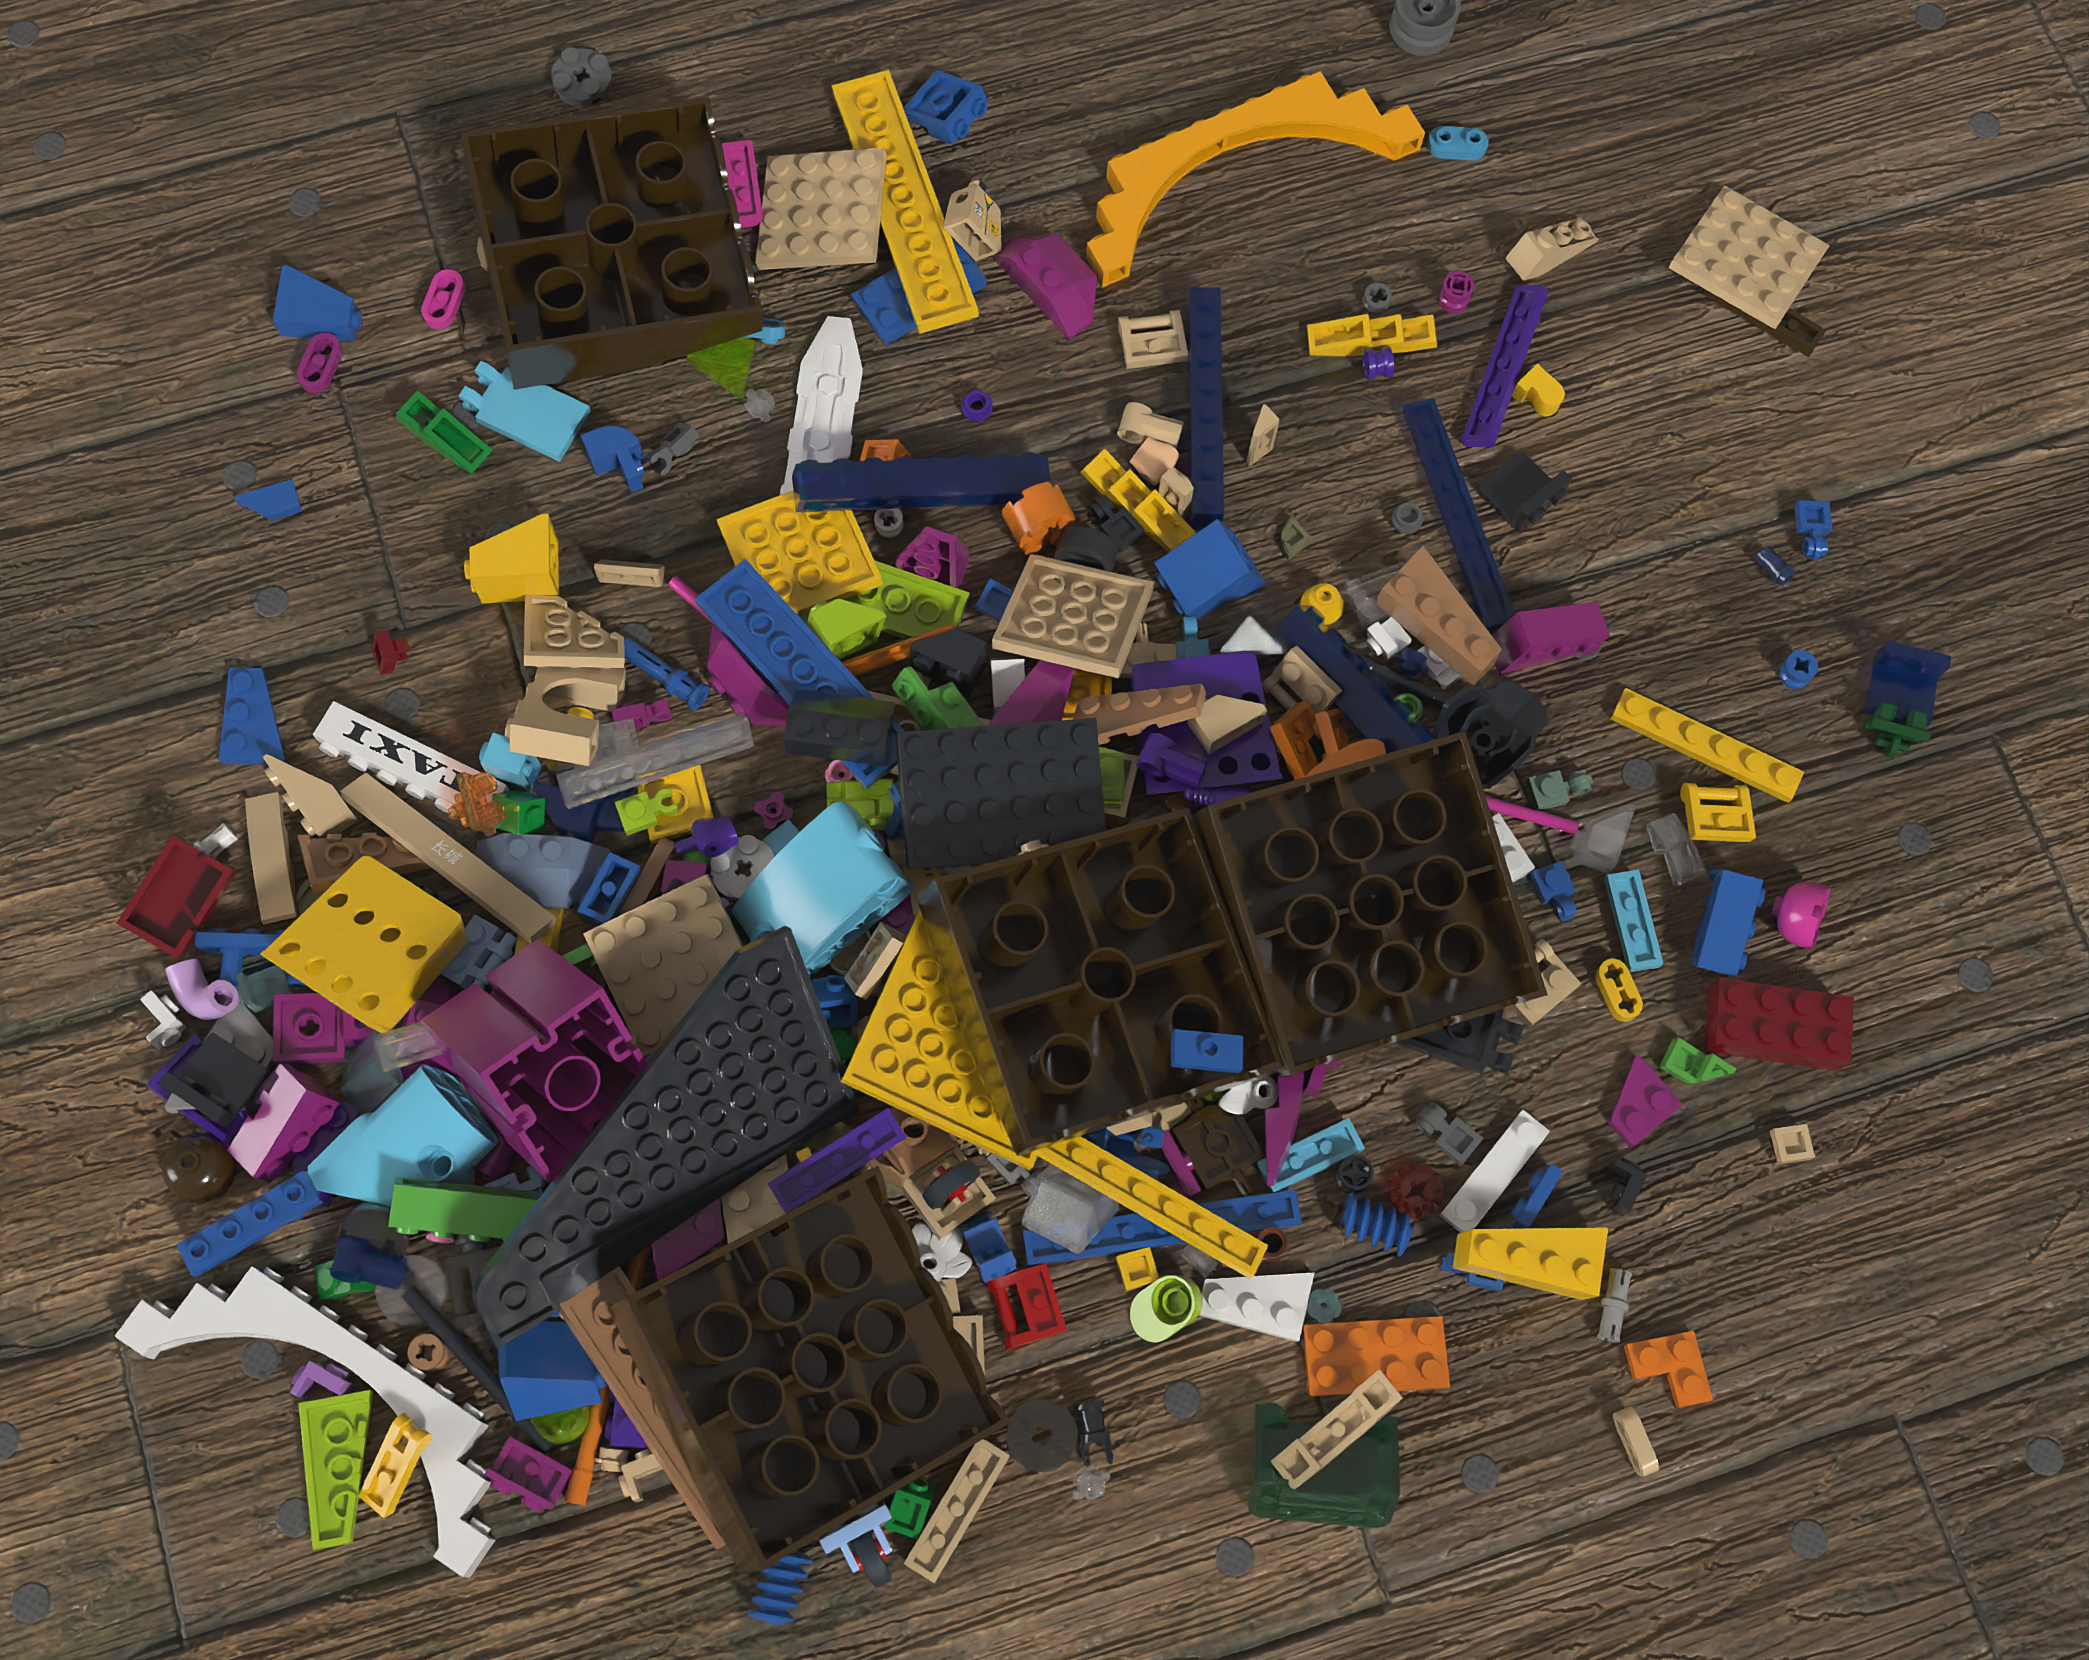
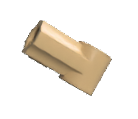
(1140, 423)

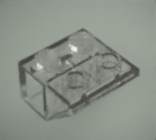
(1067, 1210)

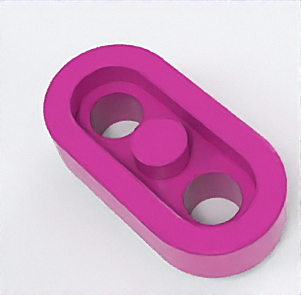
(441, 301)

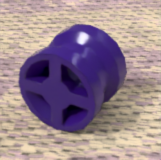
(1378, 362)

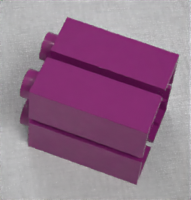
(538, 1054)

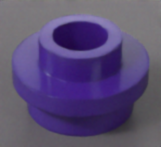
(977, 398)

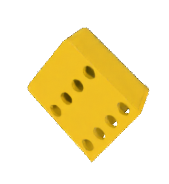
(371, 944)

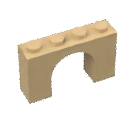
(556, 735)

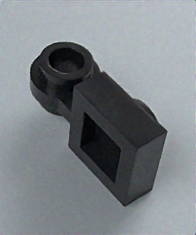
(1119, 526)

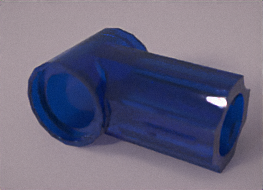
(358, 1262)

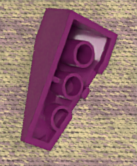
(936, 557)
(1038, 697)

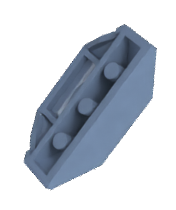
(545, 868)

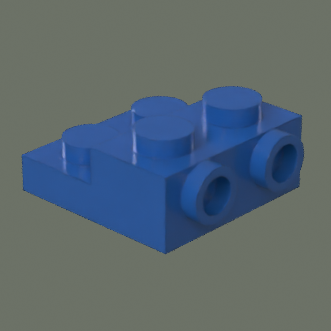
(946, 106)

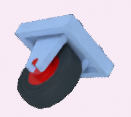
(868, 1552)

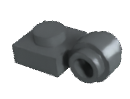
(1455, 1139)

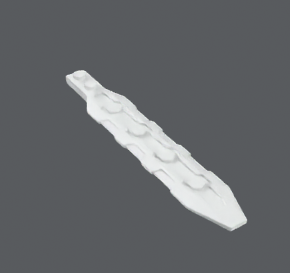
(826, 399)

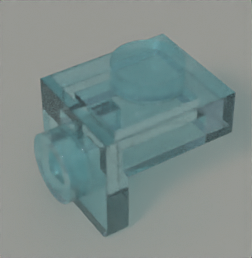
(259, 988)

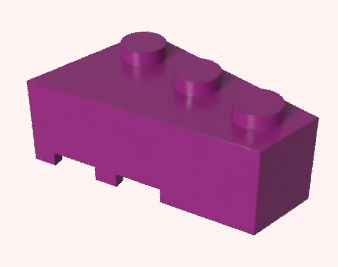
(1549, 635)
(282, 1124)

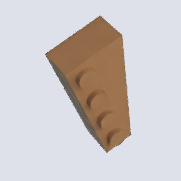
(1439, 617)

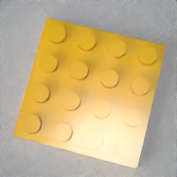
(802, 553)

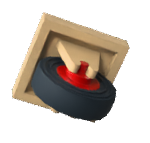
(947, 1192)

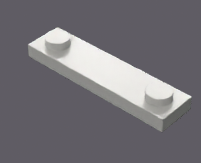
(1494, 1172)

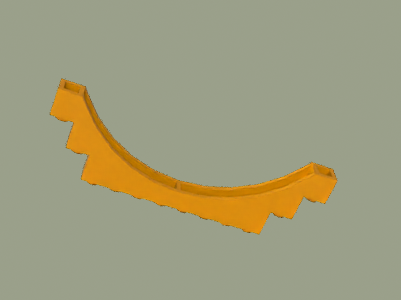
(1295, 110)

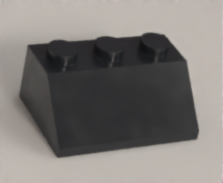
(839, 727)

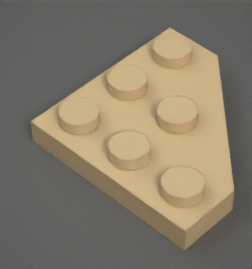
(567, 638)

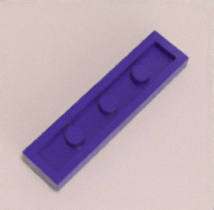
(836, 1160)

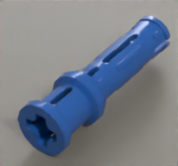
(674, 680)

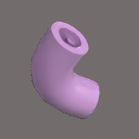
(197, 995)

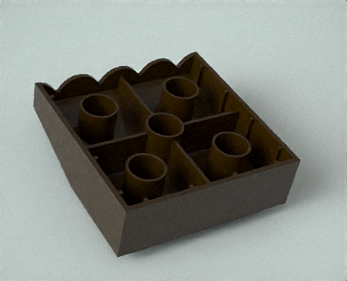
(610, 240)
(1081, 970)

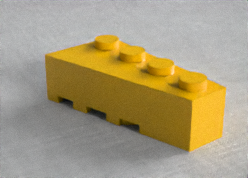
(1540, 1258)

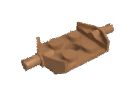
(911, 1153)

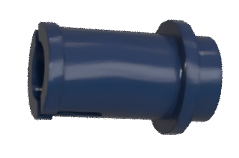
(1775, 566)

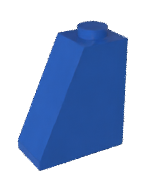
(311, 307)

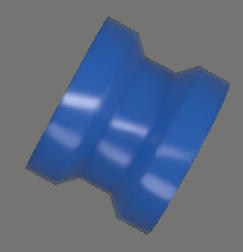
(1798, 677)

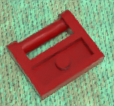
(1037, 1301)

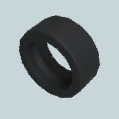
(1086, 548)

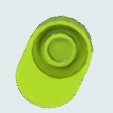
(1165, 1307)

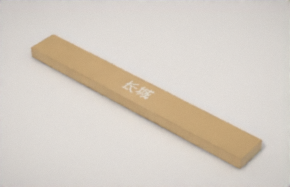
(448, 858)

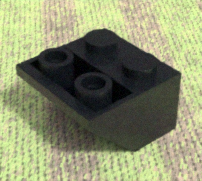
(950, 658)

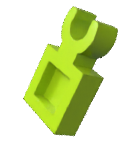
(640, 812)

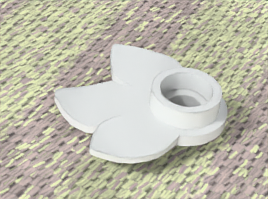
(1246, 1096)
(943, 1252)

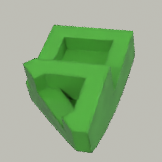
(1691, 1064)

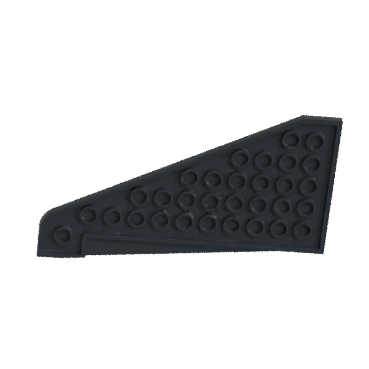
(709, 1109)

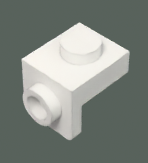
(1387, 638)
(171, 1026)

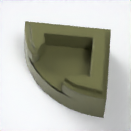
(1294, 538)

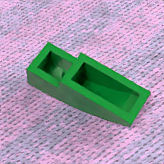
(443, 432)

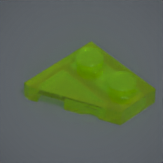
(726, 364)

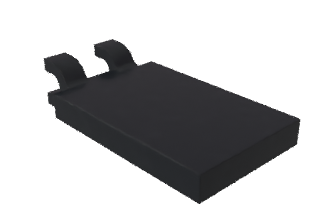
(1470, 1042)

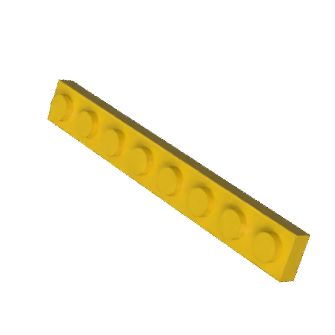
(1157, 1203)

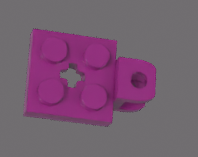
(327, 1044)

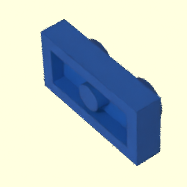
(1542, 1184)

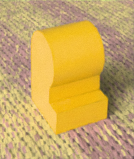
(1540, 390)

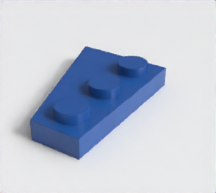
(249, 720)

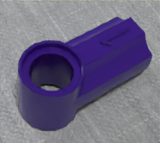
(1163, 758)

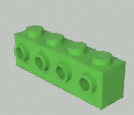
(458, 1209)

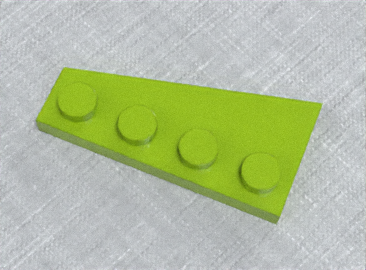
(334, 1455)

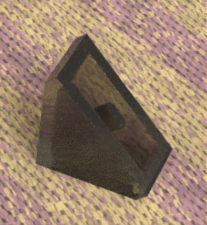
(1258, 636)

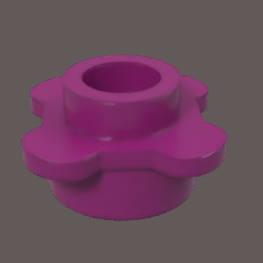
(771, 820)

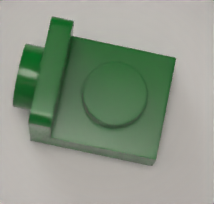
(910, 1508)

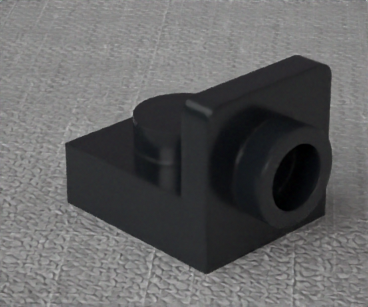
(1625, 1191)

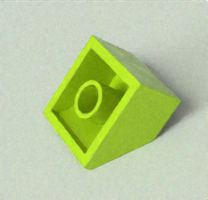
(845, 626)

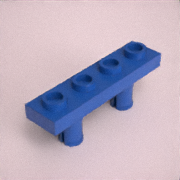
(235, 947)
(249, 1224)

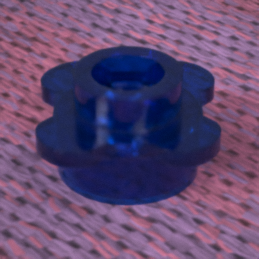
(1411, 662)

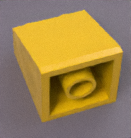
(516, 563)

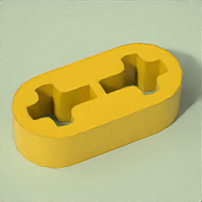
(1625, 986)

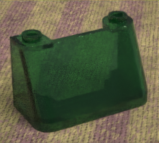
(1351, 1490)

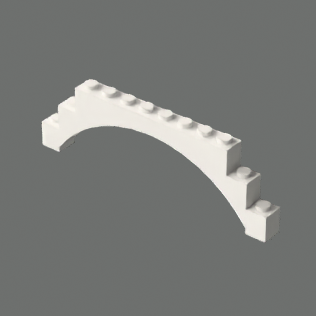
(270, 1311)

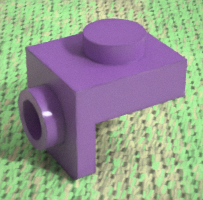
(330, 1377)

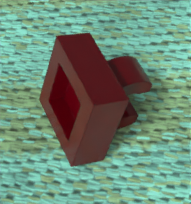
(388, 651)

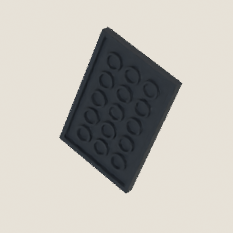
(997, 787)

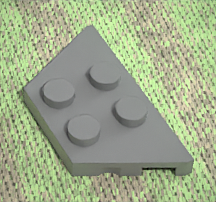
(244, 1033)

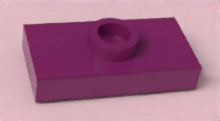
(1180, 1167)

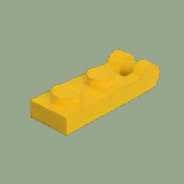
(394, 1465)

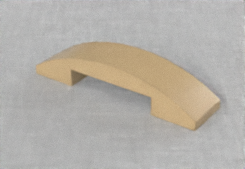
(1337, 1430)

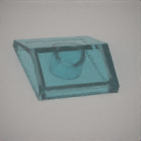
(364, 1081)

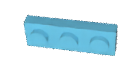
(1633, 921)
(1316, 1154)

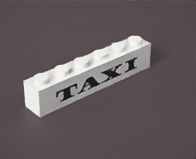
(392, 756)

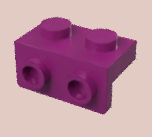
(529, 1474)

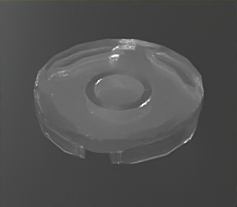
(427, 1278)

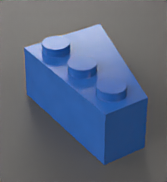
(1727, 922)

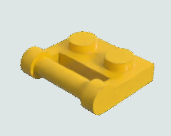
(1716, 821)

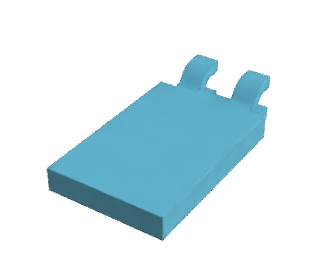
(529, 415)

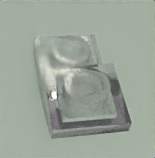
(1680, 852)

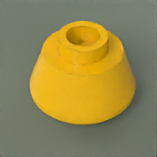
(1326, 600)

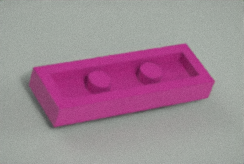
(744, 181)

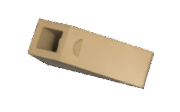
(1549, 247)
(316, 799)

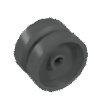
(1424, 25)

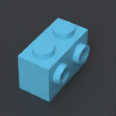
(511, 768)

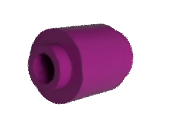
(497, 1160)

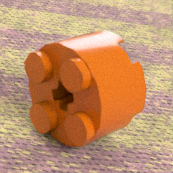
(1038, 517)

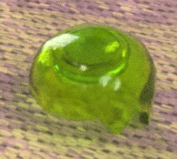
(563, 1425)

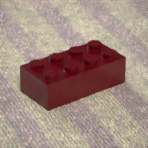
(1779, 1024)

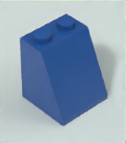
(1208, 571)
(548, 1372)

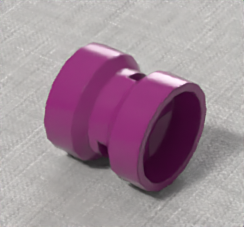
(1456, 292)

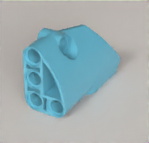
(418, 1133)

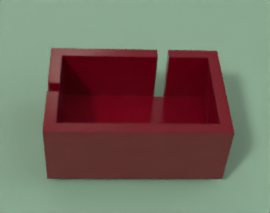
(177, 896)

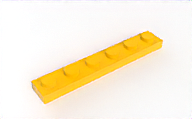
(1707, 745)

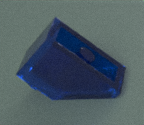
(574, 822)

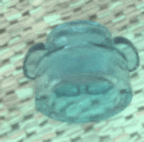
(1333, 1306)

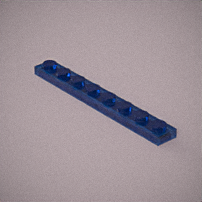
(1458, 513)

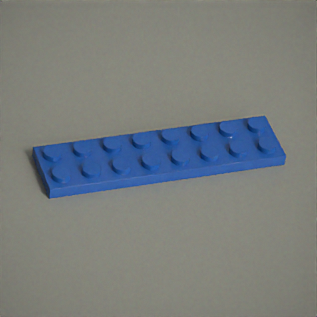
(784, 648)

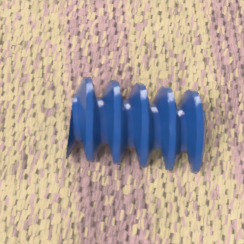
(1376, 1223)
(779, 1589)

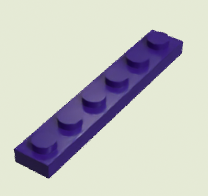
(1504, 366)

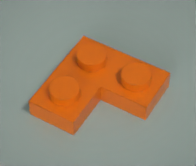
(1292, 736)
(1679, 1359)

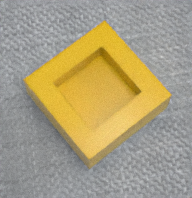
(1137, 1269)

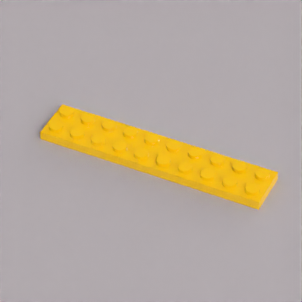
(910, 210)

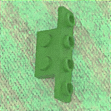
(935, 708)

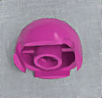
(1801, 912)

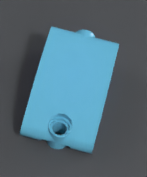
(824, 887)

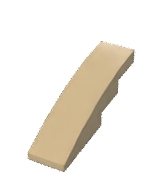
(271, 858)

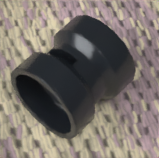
(1358, 1170)

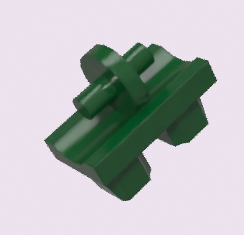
(1883, 722)

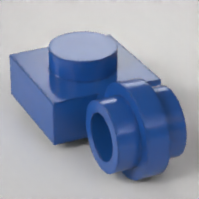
(1815, 520)

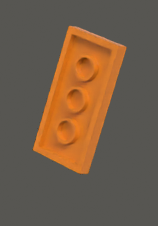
(1348, 1353)

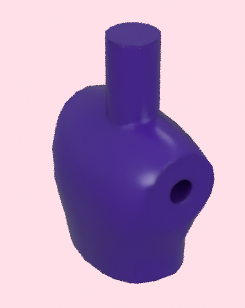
(710, 836)

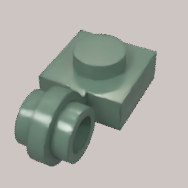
(1551, 791)

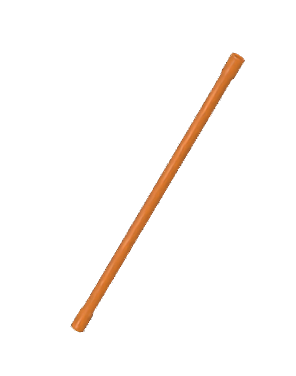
(583, 1471)

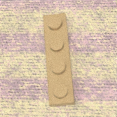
(956, 1510)

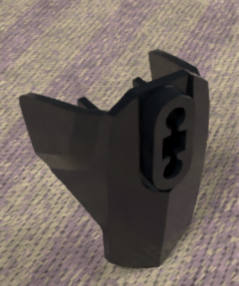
(1500, 722)

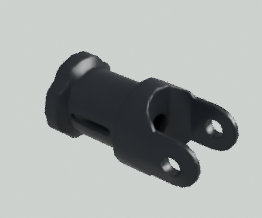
(1093, 1429)

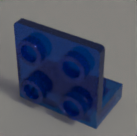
(1906, 679)

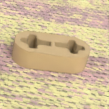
(1636, 1441)

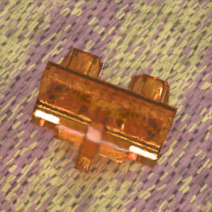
(472, 804)

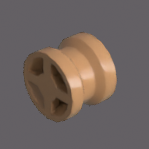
(433, 1358)

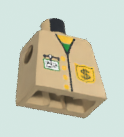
(974, 221)

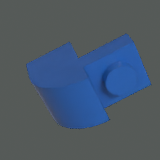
(614, 448)
(988, 1247)

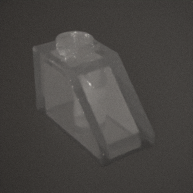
(1602, 839)

